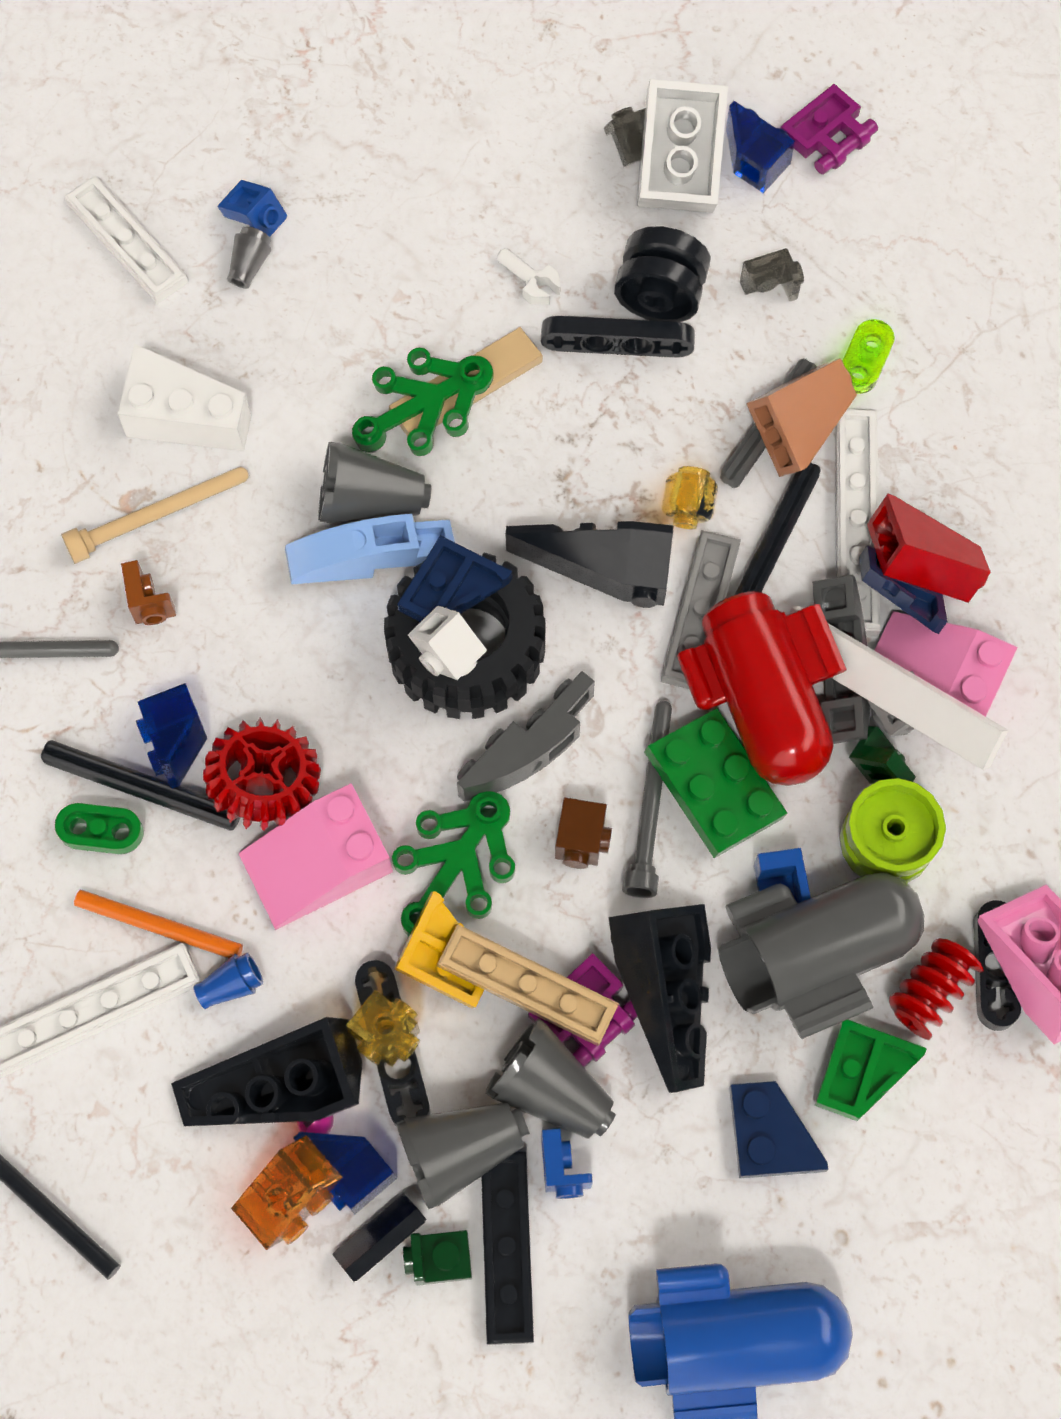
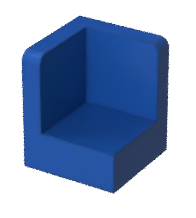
(784, 868)

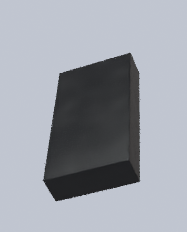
(379, 1237)

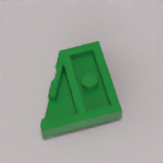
(863, 1069)

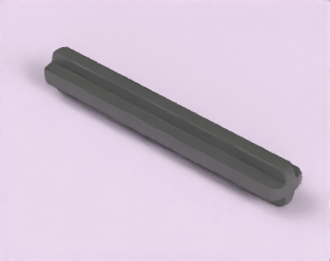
(753, 445)

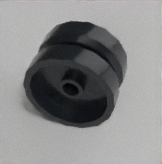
(662, 274)

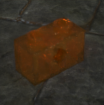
(286, 1193)

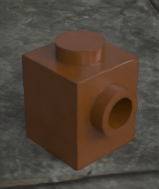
(582, 833)

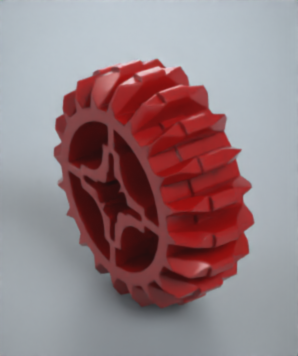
(263, 758)

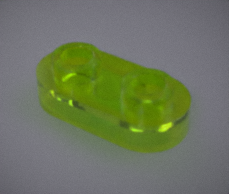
(866, 359)

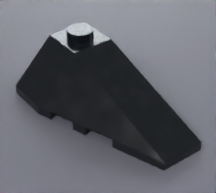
(620, 562)
(662, 971)
(283, 1080)

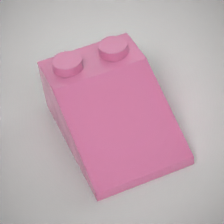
(956, 660)
(316, 857)
(1028, 948)

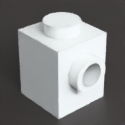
(447, 643)

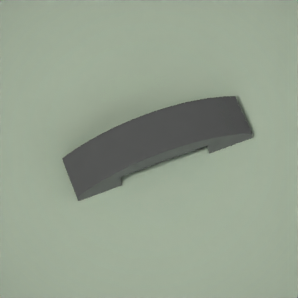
(844, 709)

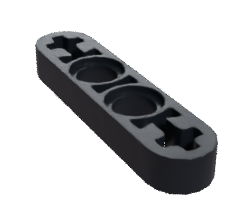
(617, 336)
(395, 1101)

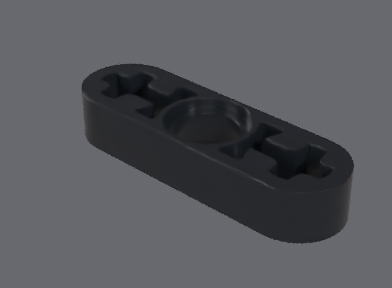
(987, 997)

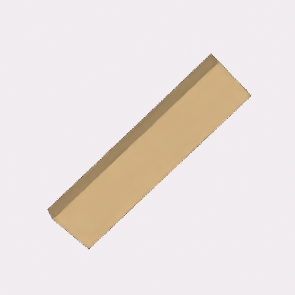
(509, 359)
(527, 985)

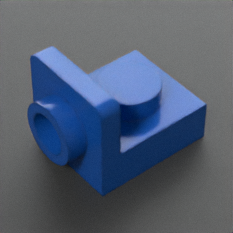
(253, 206)
(556, 1158)

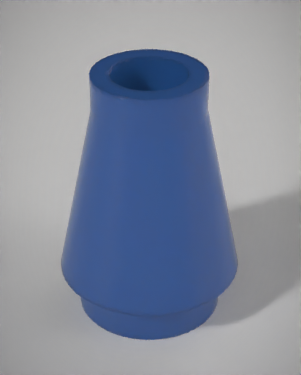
(230, 981)

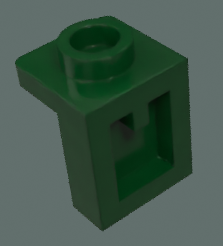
(879, 759)
(438, 1257)

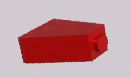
(926, 551)

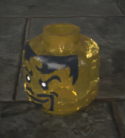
(689, 497)

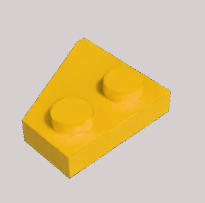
(425, 949)

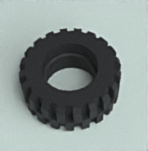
(495, 676)

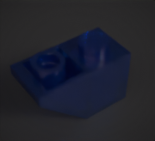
(756, 147)
(174, 730)
(358, 1163)

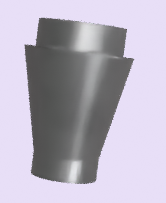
(248, 255)

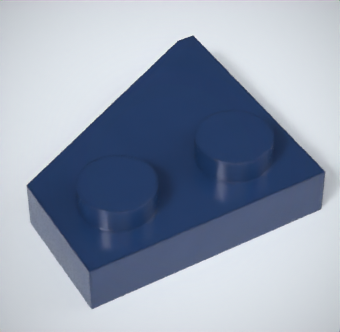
(453, 580)
(918, 602)
(770, 1134)

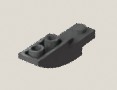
(519, 753)

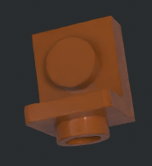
(141, 596)

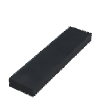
(507, 1253)

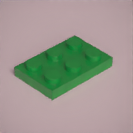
(715, 783)

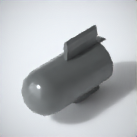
(813, 950)

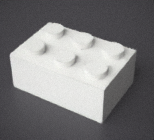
(682, 145)

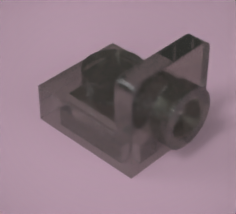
(627, 133)
(770, 270)

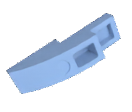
(363, 546)

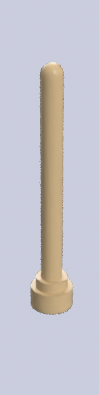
(83, 542)

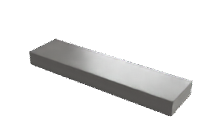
(705, 587)

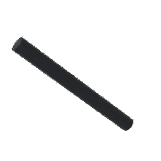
(57, 1220)

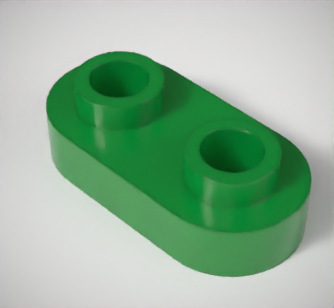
(101, 828)

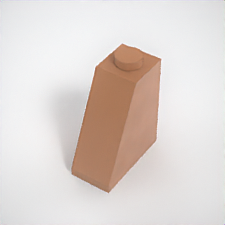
(802, 414)

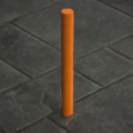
(157, 924)

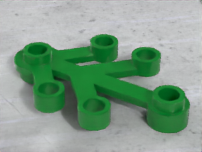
(427, 399)
(460, 854)

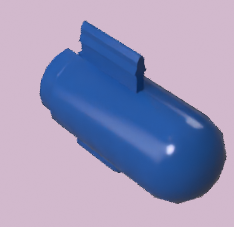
(724, 1342)

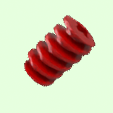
(932, 984)

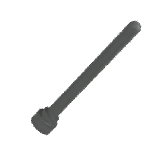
(52, 649)
(641, 877)

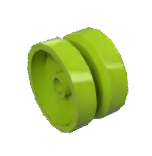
(898, 808)

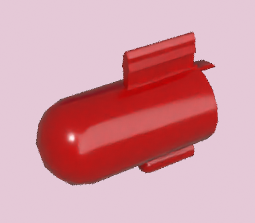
(766, 676)

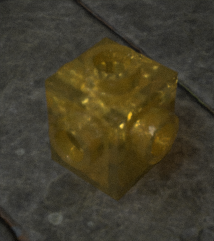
(375, 1017)

